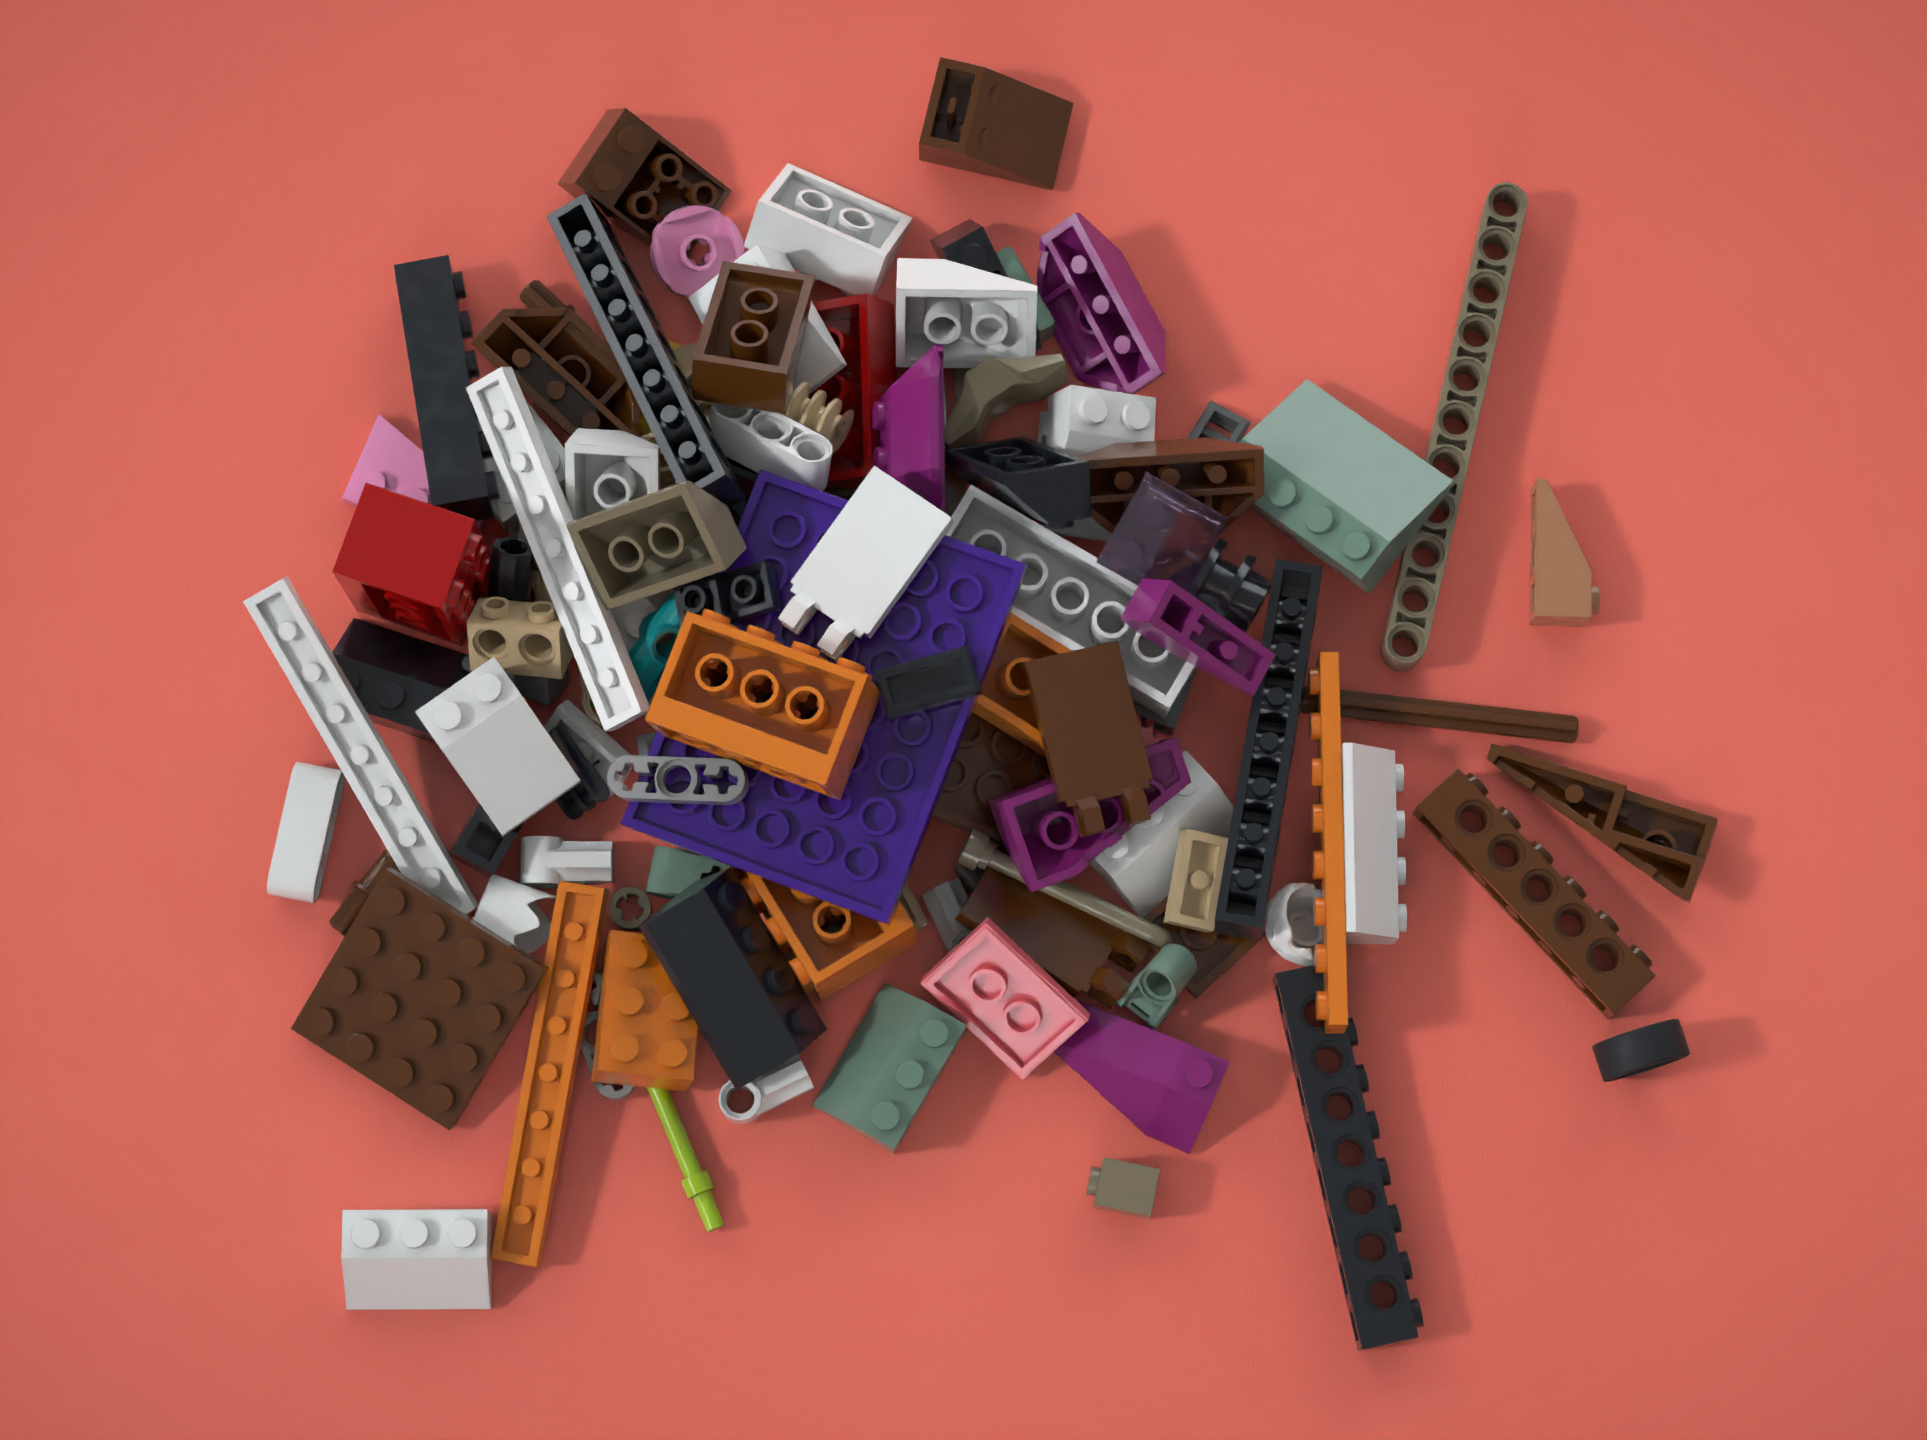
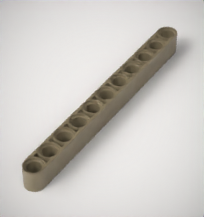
(1462, 405)

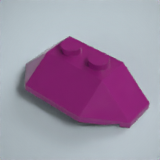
(1099, 309)
(912, 429)

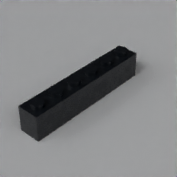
(439, 374)

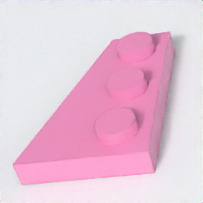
(392, 464)

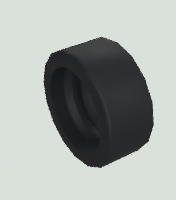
(1641, 1050)

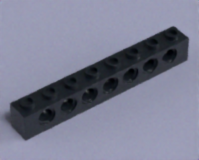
(643, 350)
(1268, 752)
(1370, 1324)

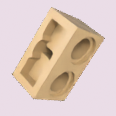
(519, 644)

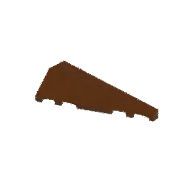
(1647, 832)

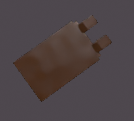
(1090, 733)
(1056, 935)

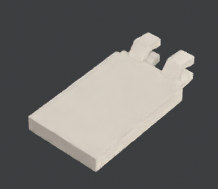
(865, 561)

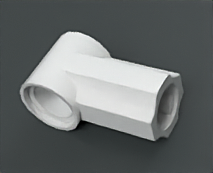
(551, 860)
(769, 1090)

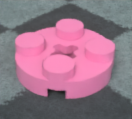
(673, 238)

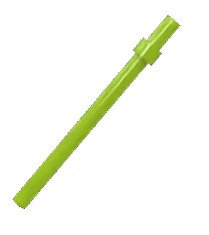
(696, 1182)

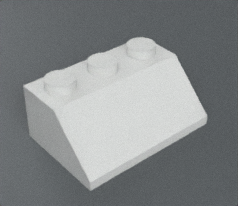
(828, 230)
(608, 470)
(1143, 860)
(417, 1259)

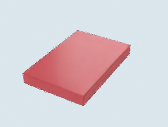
(1005, 998)

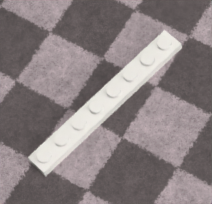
(544, 519)
(356, 743)

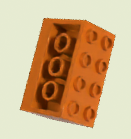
(769, 734)
(824, 959)

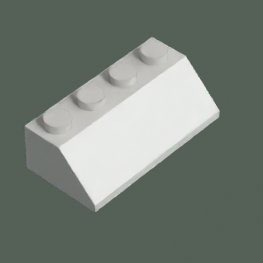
(1370, 844)

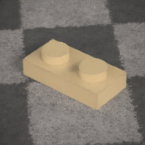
(1196, 880)

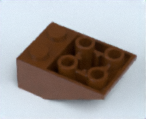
(994, 125)
(638, 176)

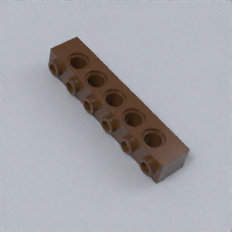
(1539, 920)

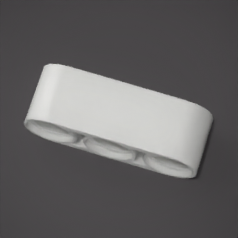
(772, 444)
(305, 832)

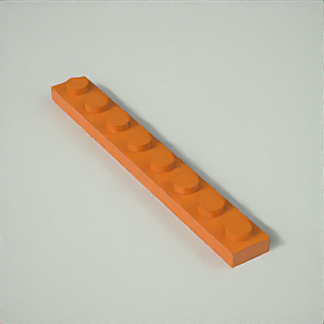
(1328, 863)
(549, 1074)

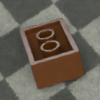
(752, 337)

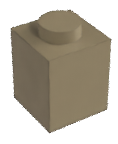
(1123, 1187)

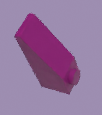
(1197, 634)

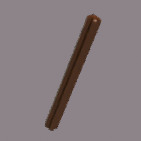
(1451, 716)

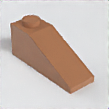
(1559, 573)

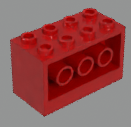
(413, 564)

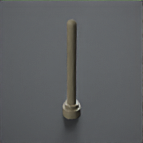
(982, 853)

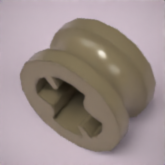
(617, 915)

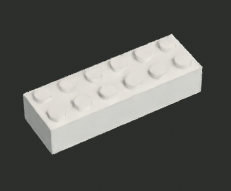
(1071, 595)

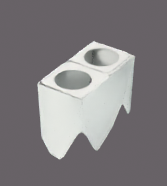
(513, 913)

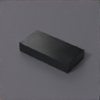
(928, 682)

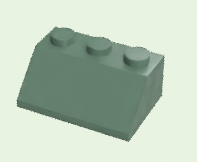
(890, 1067)

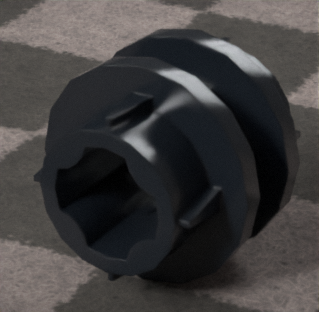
(1230, 589)

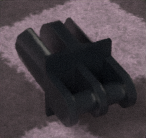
(592, 785)

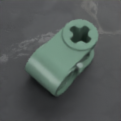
(677, 869)
(1160, 984)

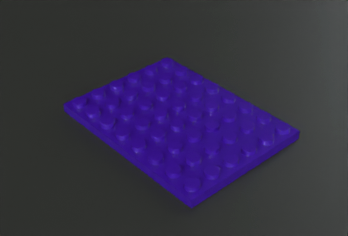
(865, 844)

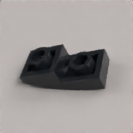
(734, 594)

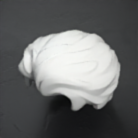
(1291, 923)

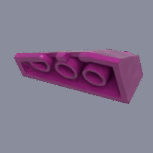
(1045, 834)
(1146, 1075)

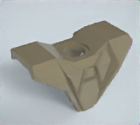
(995, 388)

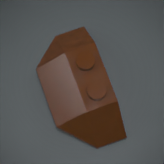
(562, 368)
(1211, 470)

